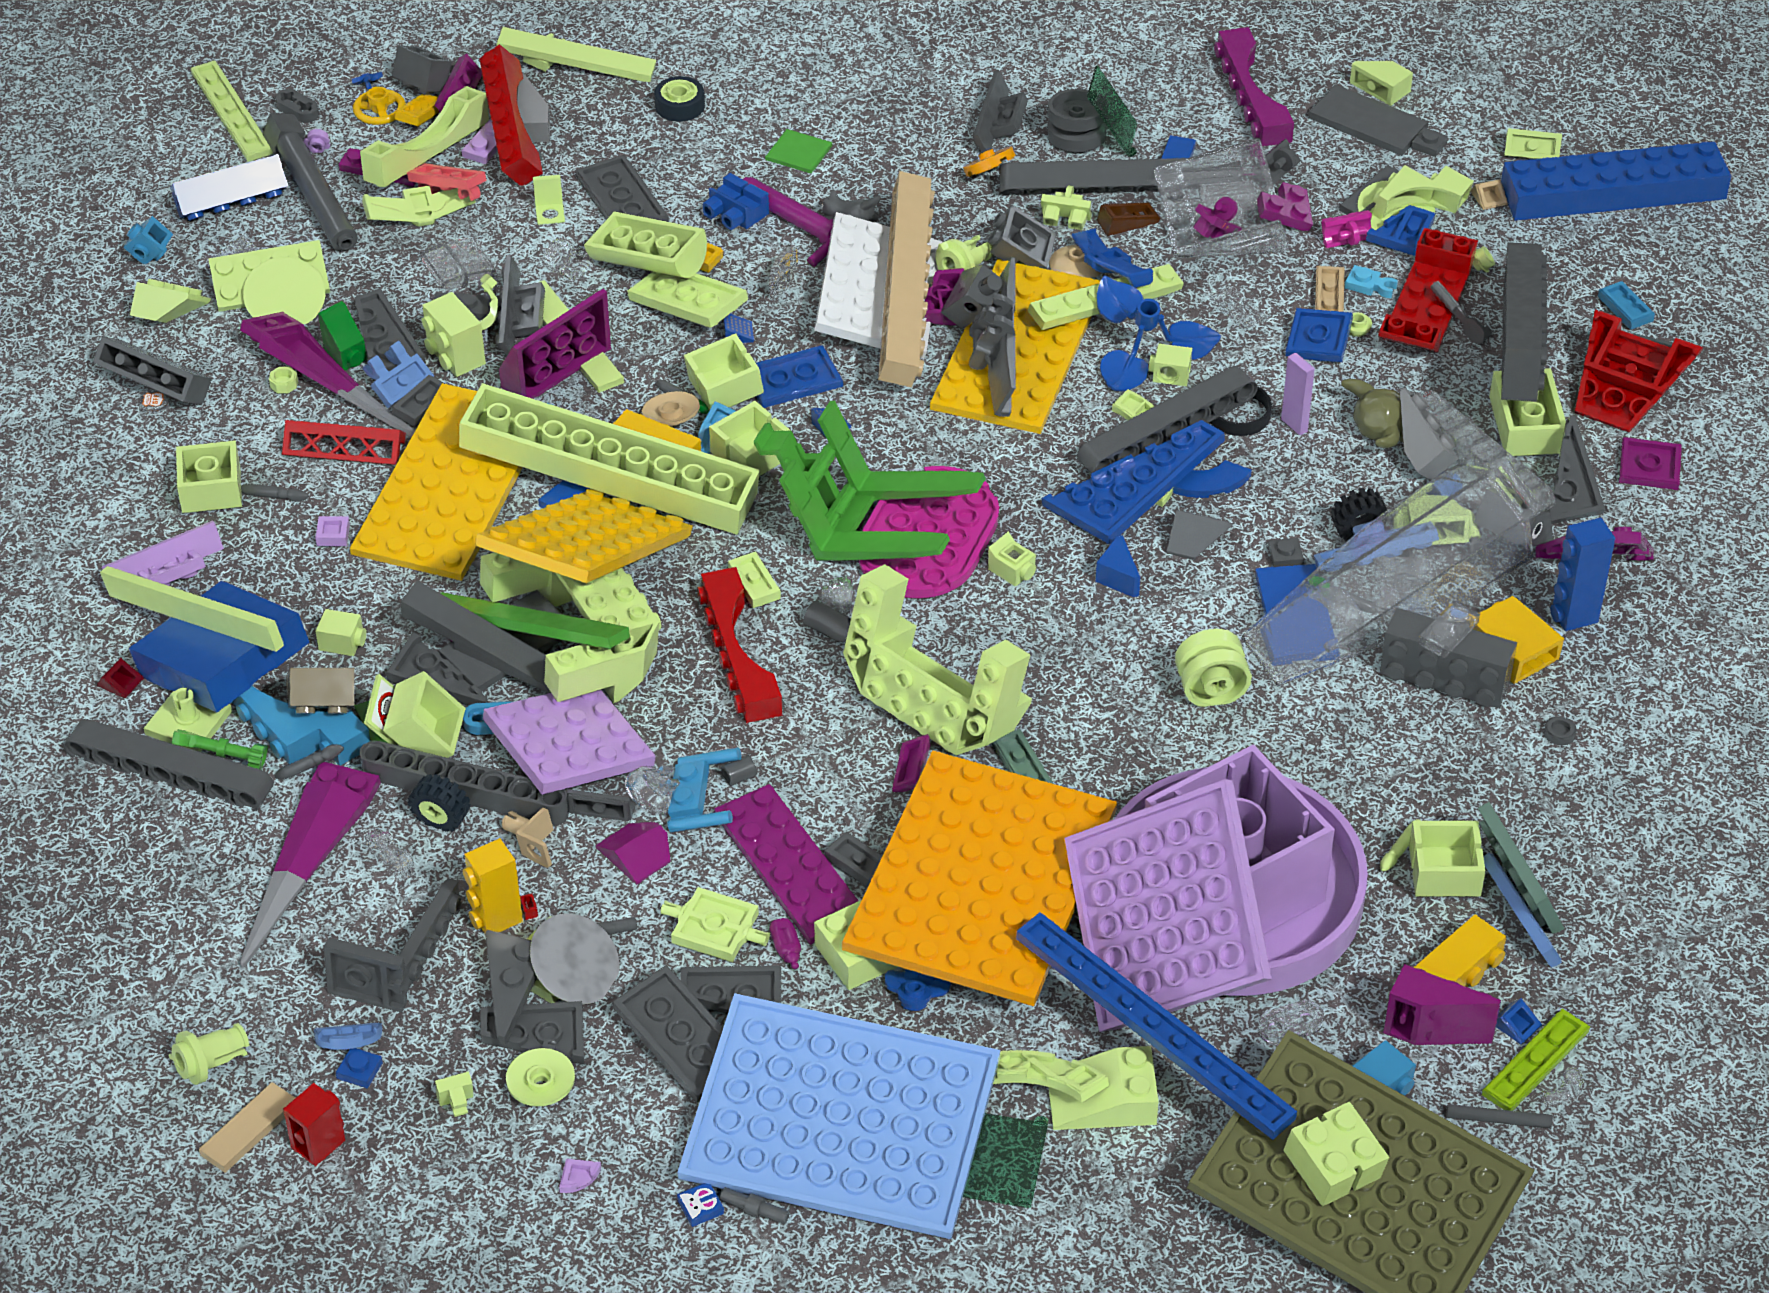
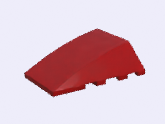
(1627, 373)

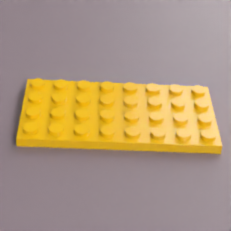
(1040, 357)
(436, 496)
(585, 535)

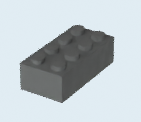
(1473, 670)

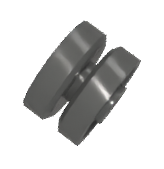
(1074, 122)

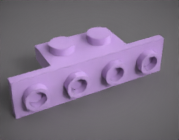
(173, 557)

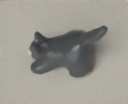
(857, 208)

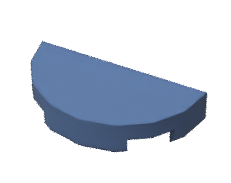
(347, 1036)

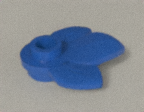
(915, 988)

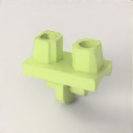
(1066, 205)

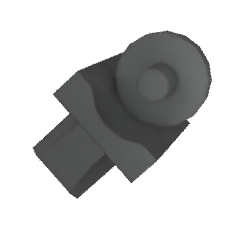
(1281, 160)

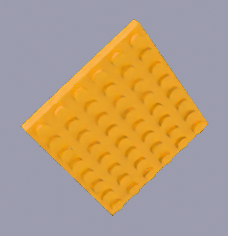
(968, 871)

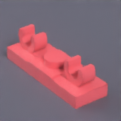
(448, 178)

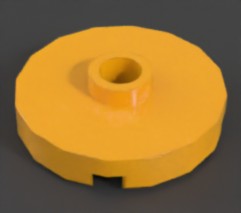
(988, 160)

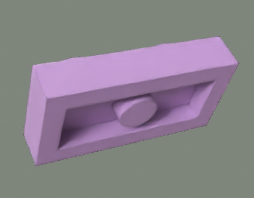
(482, 145)

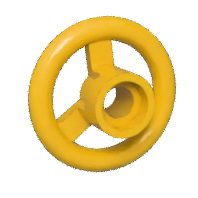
(378, 100)

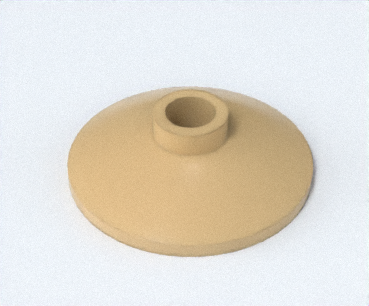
(1071, 261)
(671, 408)

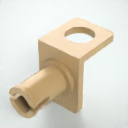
(530, 834)

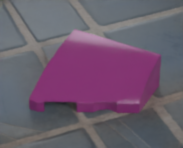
(939, 292)

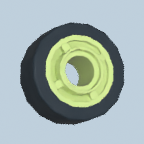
(679, 98)

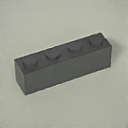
(152, 370)

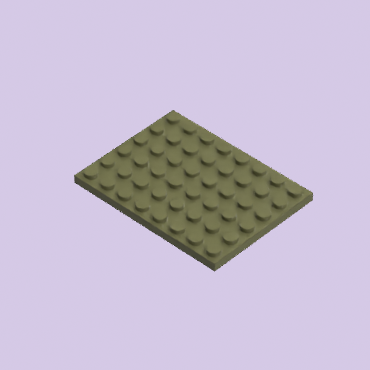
(1405, 1233)

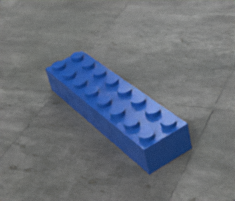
(1615, 180)

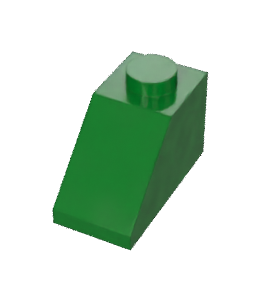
(341, 336)

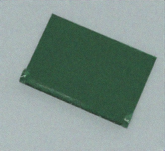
(1112, 111)
(1007, 1160)

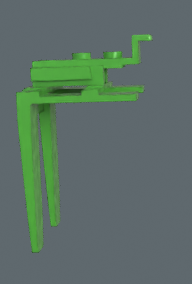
(814, 491)

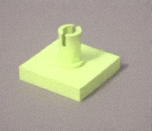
(183, 713)

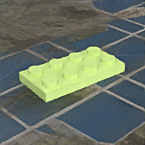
(232, 270)
(692, 298)

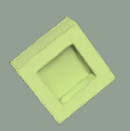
(455, 1091)

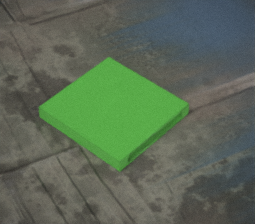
(798, 151)

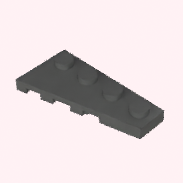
(383, 327)

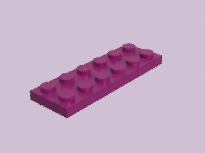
(786, 858)

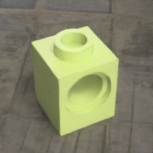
(1171, 364)

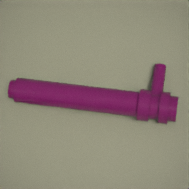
(799, 216)

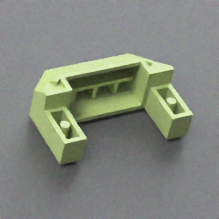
(606, 600)
(919, 688)

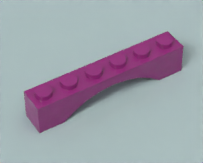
(1268, 118)

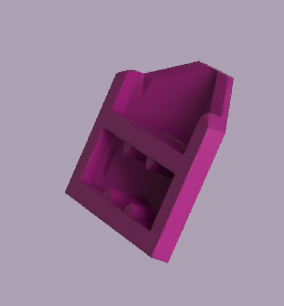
(637, 849)

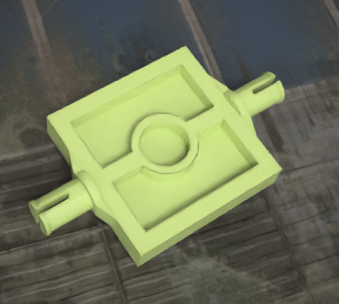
(715, 924)

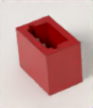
(528, 906)

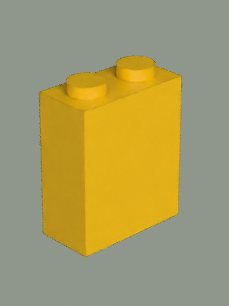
(1536, 641)

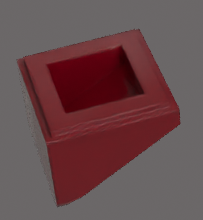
(120, 679)

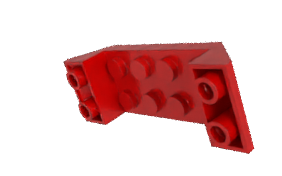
(1419, 314)

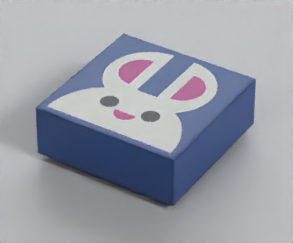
(700, 1204)

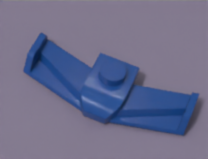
(1111, 259)

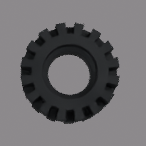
(1363, 502)

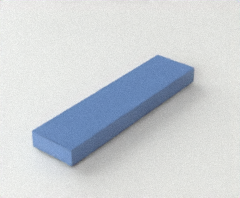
(1521, 910)

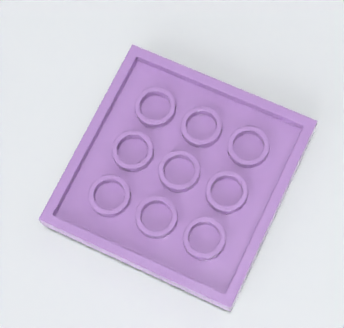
(568, 739)

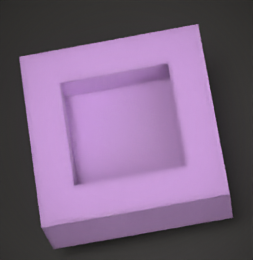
(332, 531)

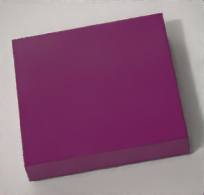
(1650, 463)

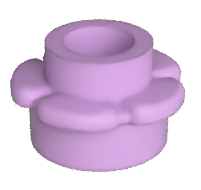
(317, 141)

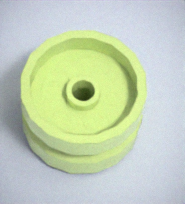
(1213, 667)

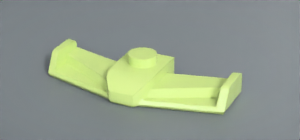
(415, 206)

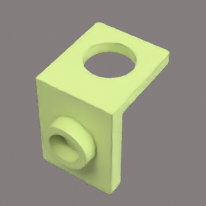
(548, 196)

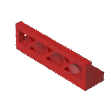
(346, 432)

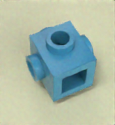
(148, 240)

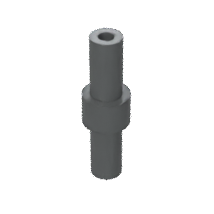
(754, 1205)

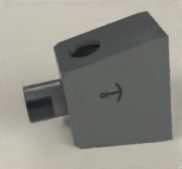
(973, 287)

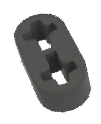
(300, 102)

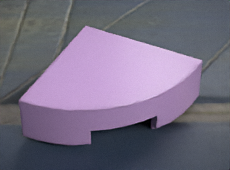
(578, 1174)

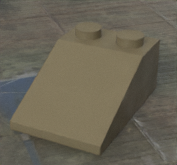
(320, 689)

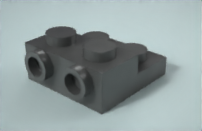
(1021, 238)

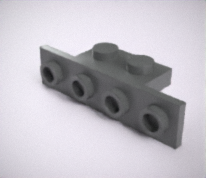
(1000, 113)
(520, 308)

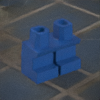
(737, 203)

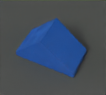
(1118, 569)

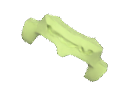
(488, 284)

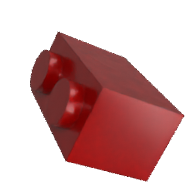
(314, 1124)

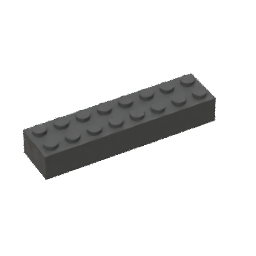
(1524, 322)

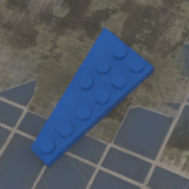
(1132, 485)

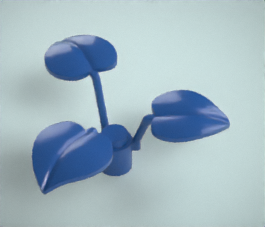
(1121, 300)

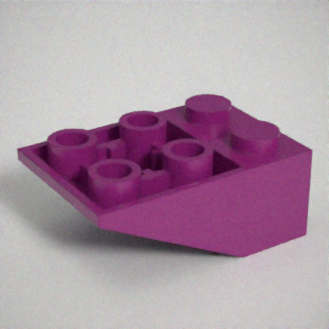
(1439, 1011)

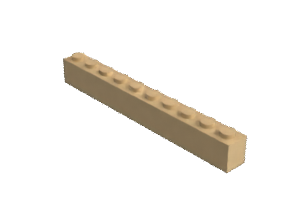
(906, 280)

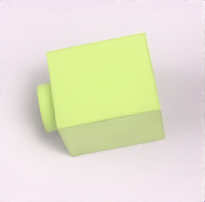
(340, 632)

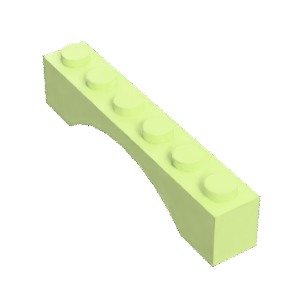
(460, 116)

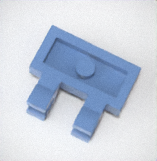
(395, 384)

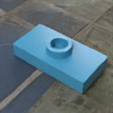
(1626, 305)

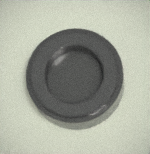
(1560, 730)

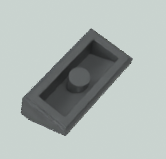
(600, 805)

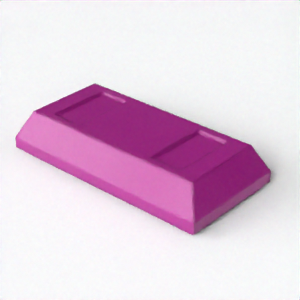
(911, 763)

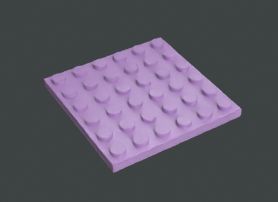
(1171, 900)

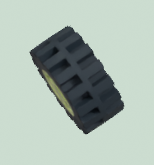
(439, 803)

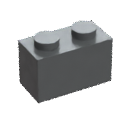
(421, 69)

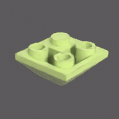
(165, 301)

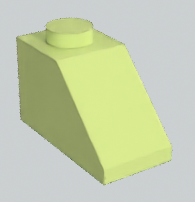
(1382, 79)

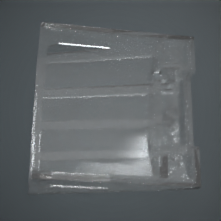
(1179, 194)

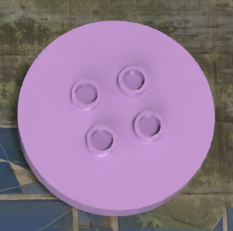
(1301, 863)

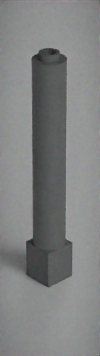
(286, 138)

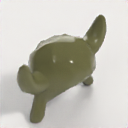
(1377, 413)

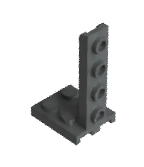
(384, 977)

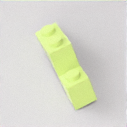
(1408, 187)

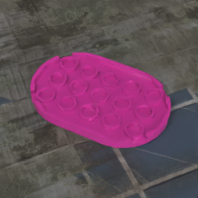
(965, 518)

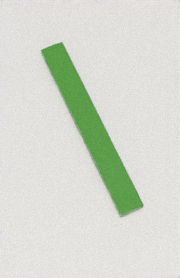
(545, 623)

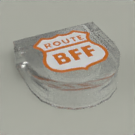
(153, 403)

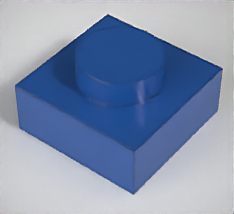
(359, 1067)

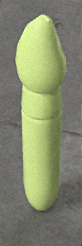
(1399, 847)

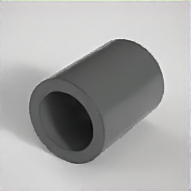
(739, 770)

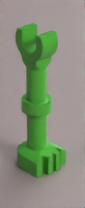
(256, 755)

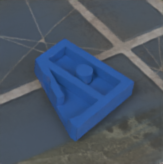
(1402, 230)

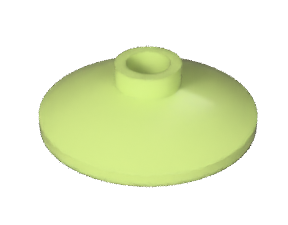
(537, 1066)

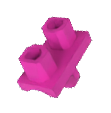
(1346, 229)

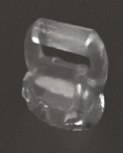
(560, 256)

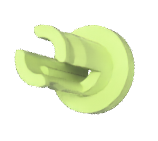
(959, 254)
(198, 1054)

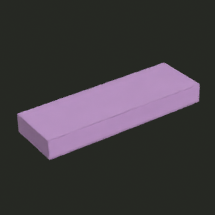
(1297, 393)

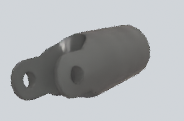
(827, 621)

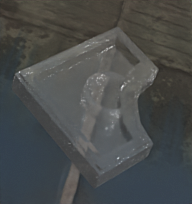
(1242, 192)

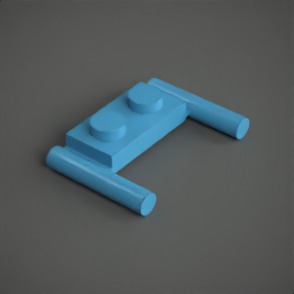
(689, 796)

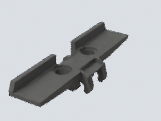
(995, 342)

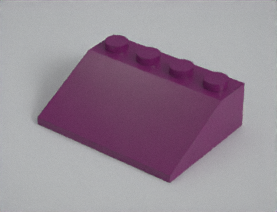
(558, 348)

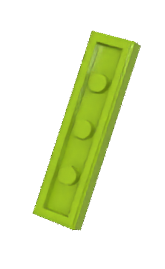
(1536, 1060)

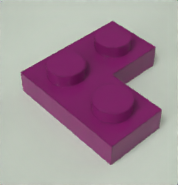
(1289, 207)

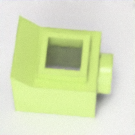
(1011, 560)

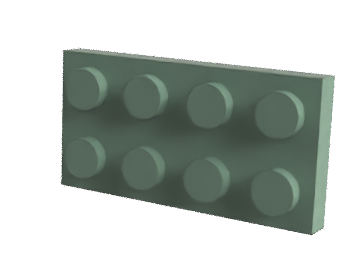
(1518, 869)

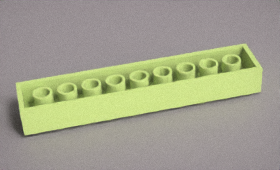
(609, 458)

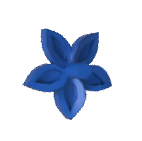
(366, 78)

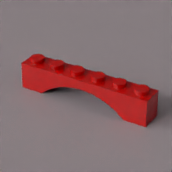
(515, 149)
(754, 686)

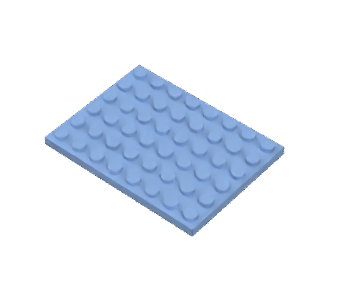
(841, 1115)

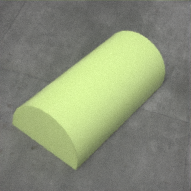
(649, 245)

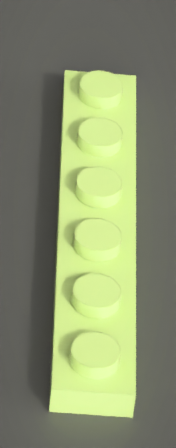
(1083, 301)

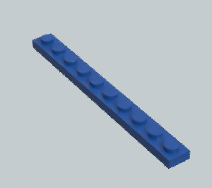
(1157, 1026)

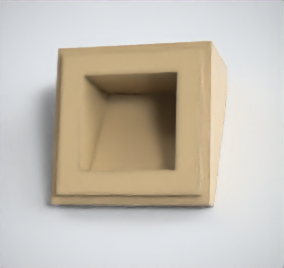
(1489, 194)

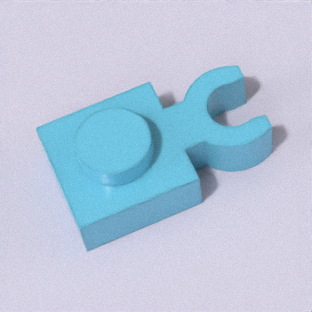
(1367, 280)

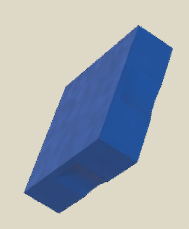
(212, 663)

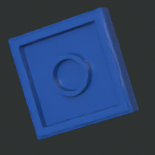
(1319, 334)

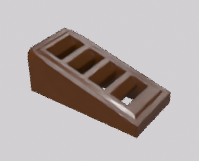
(1119, 217)

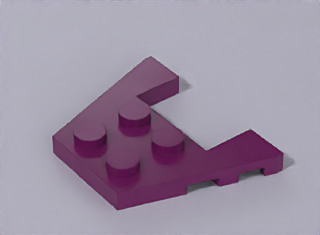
(1627, 543)

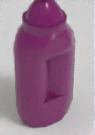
(786, 941)

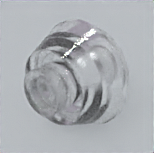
(838, 594)

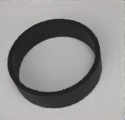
(1248, 428)

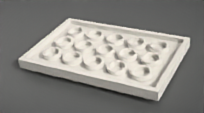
(855, 281)

